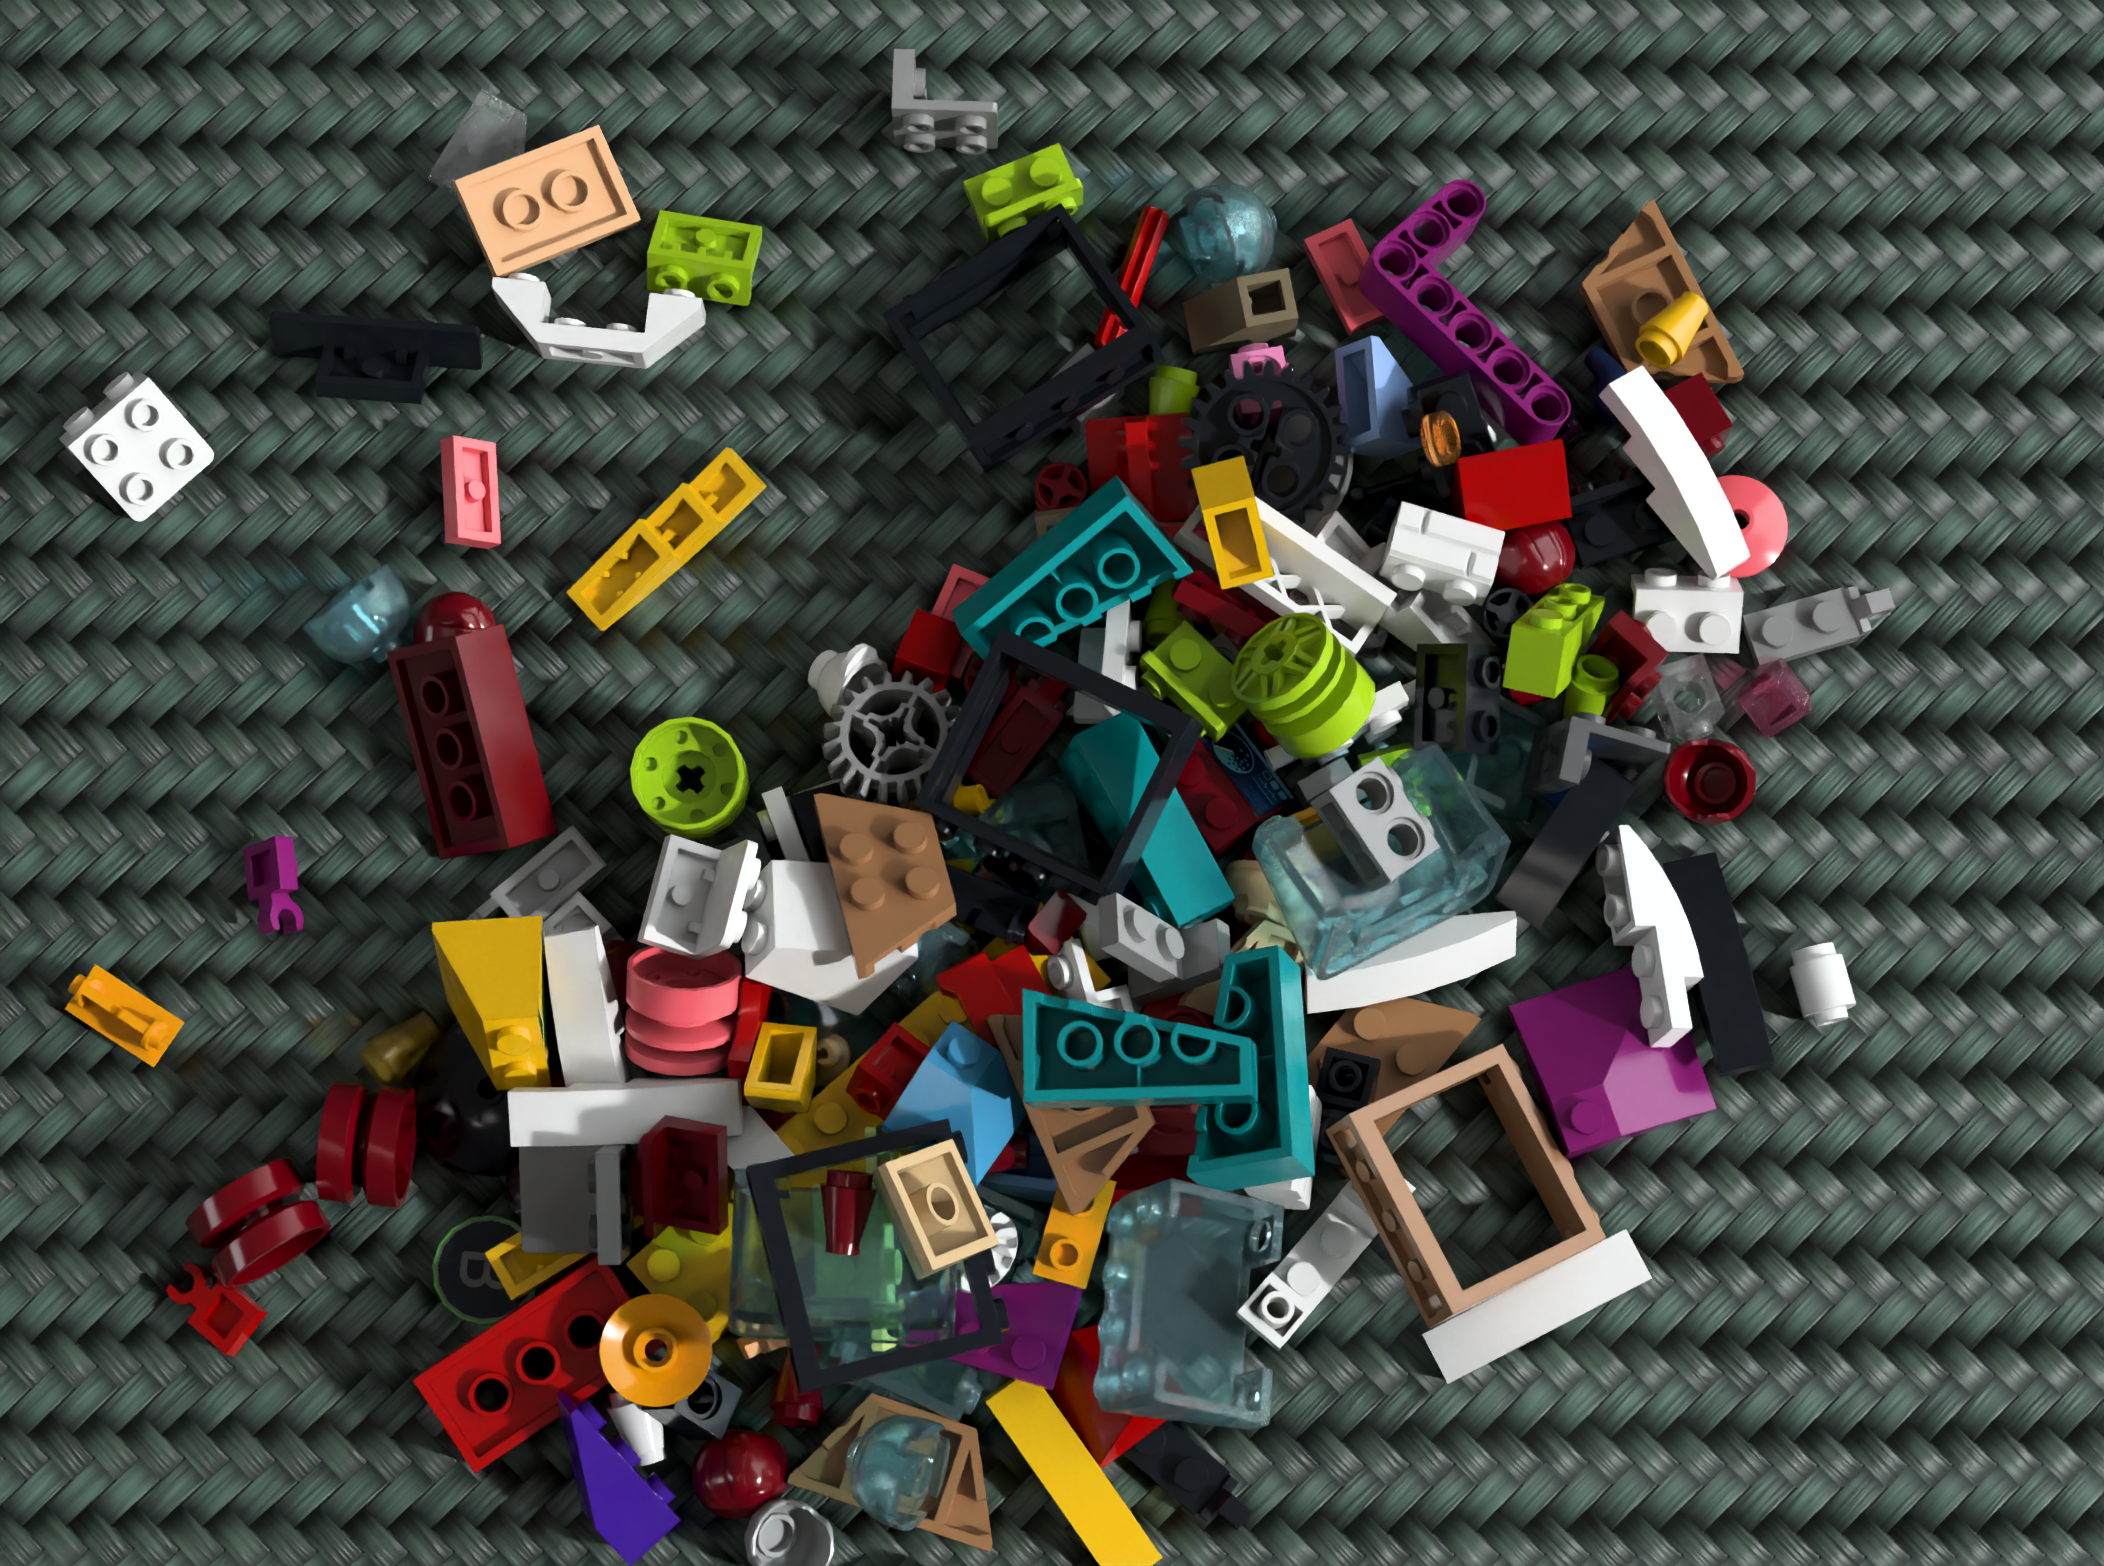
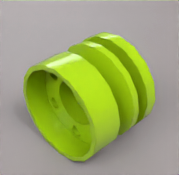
(1303, 685)
(694, 747)

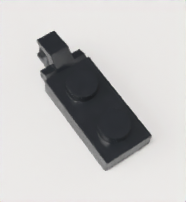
(1188, 1474)

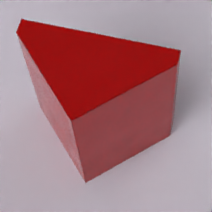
(1513, 486)
(1102, 1433)

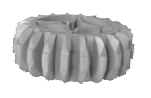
(863, 719)

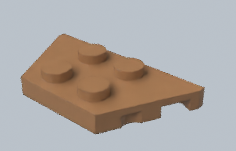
(1637, 282)
(884, 875)
(1406, 1036)
(1082, 1142)
(961, 1505)

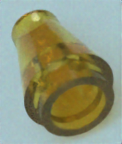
(398, 1049)

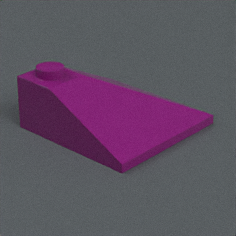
(1598, 1065)

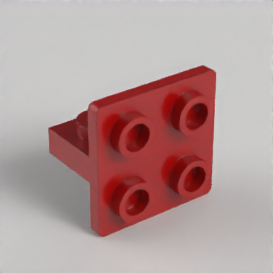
(1145, 458)

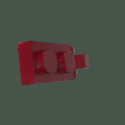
(1018, 736)

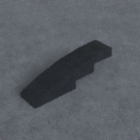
(1727, 991)

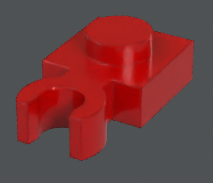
(220, 1314)

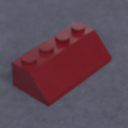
(472, 742)

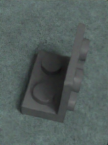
(1565, 750)
(577, 1200)

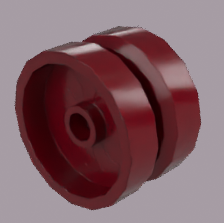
(366, 1144)
(258, 1224)

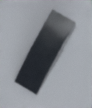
(1565, 843)

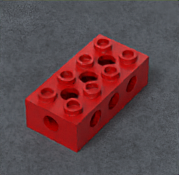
(498, 1351)

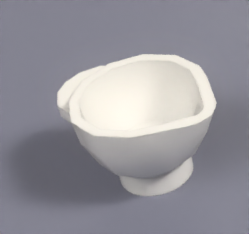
(835, 672)

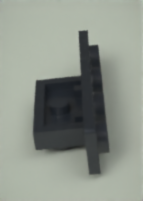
(374, 355)

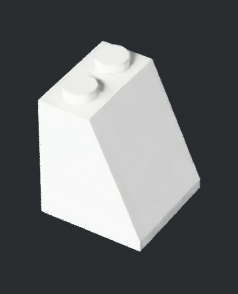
(801, 942)

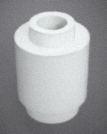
(1822, 984)

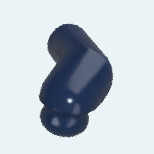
(1606, 370)

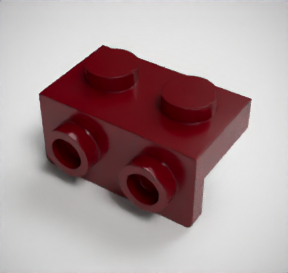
(1203, 598)
(1637, 658)
(684, 1176)

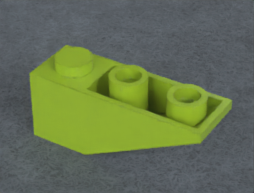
(1551, 640)

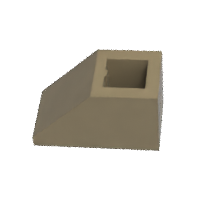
(1242, 312)

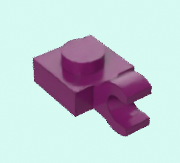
(270, 878)

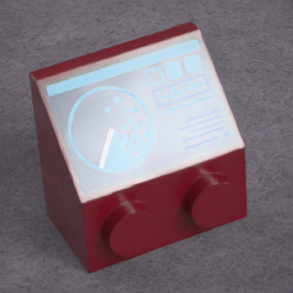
(1231, 790)

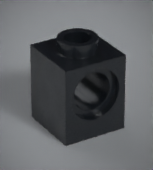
(705, 1412)

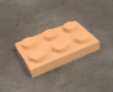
(546, 202)

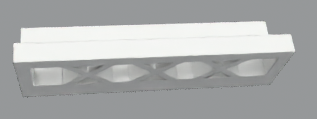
(1303, 562)

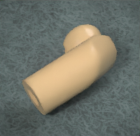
(831, 1059)

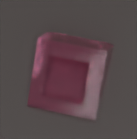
(1775, 699)

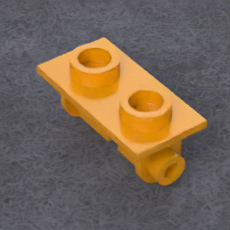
(123, 1014)
(1072, 1241)

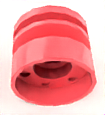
(681, 1011)

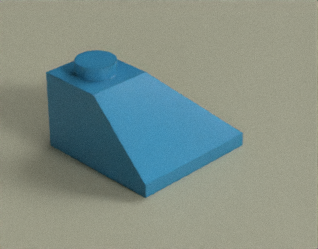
(970, 1087)

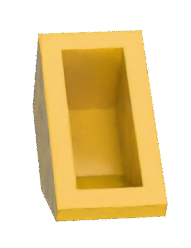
(1232, 522)
(782, 1068)

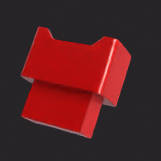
(991, 987)

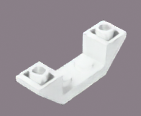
(668, 323)
(1310, 1269)

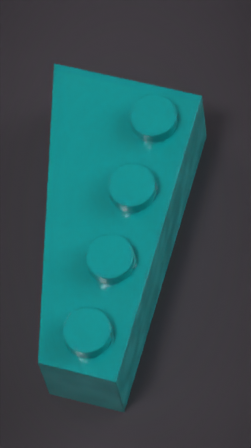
(1074, 572)
(1176, 870)
(1119, 1058)
(1272, 1137)

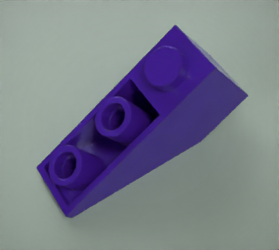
(612, 1493)

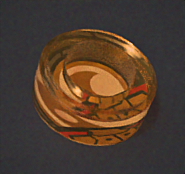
(1440, 438)

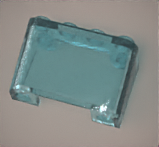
(1172, 1301)

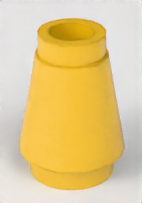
(1670, 332)

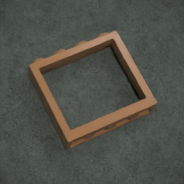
(1399, 1216)

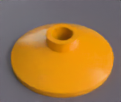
(655, 1381)

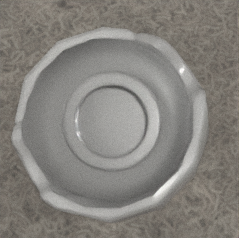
(788, 1535)

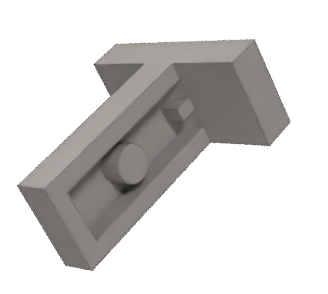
(1157, 954)

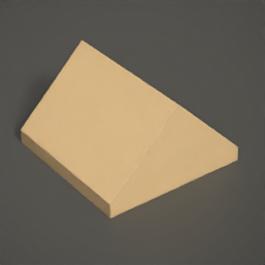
(934, 1208)

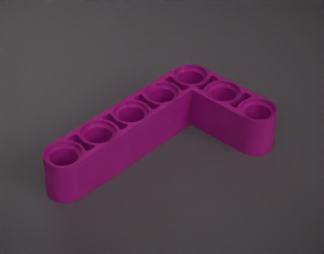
(1456, 318)

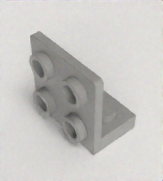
(937, 123)

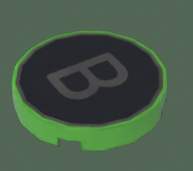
(465, 1275)

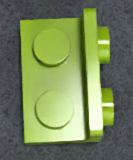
(1021, 189)
(703, 257)
(1194, 679)

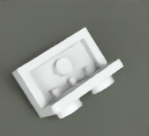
(1689, 610)
(1110, 654)

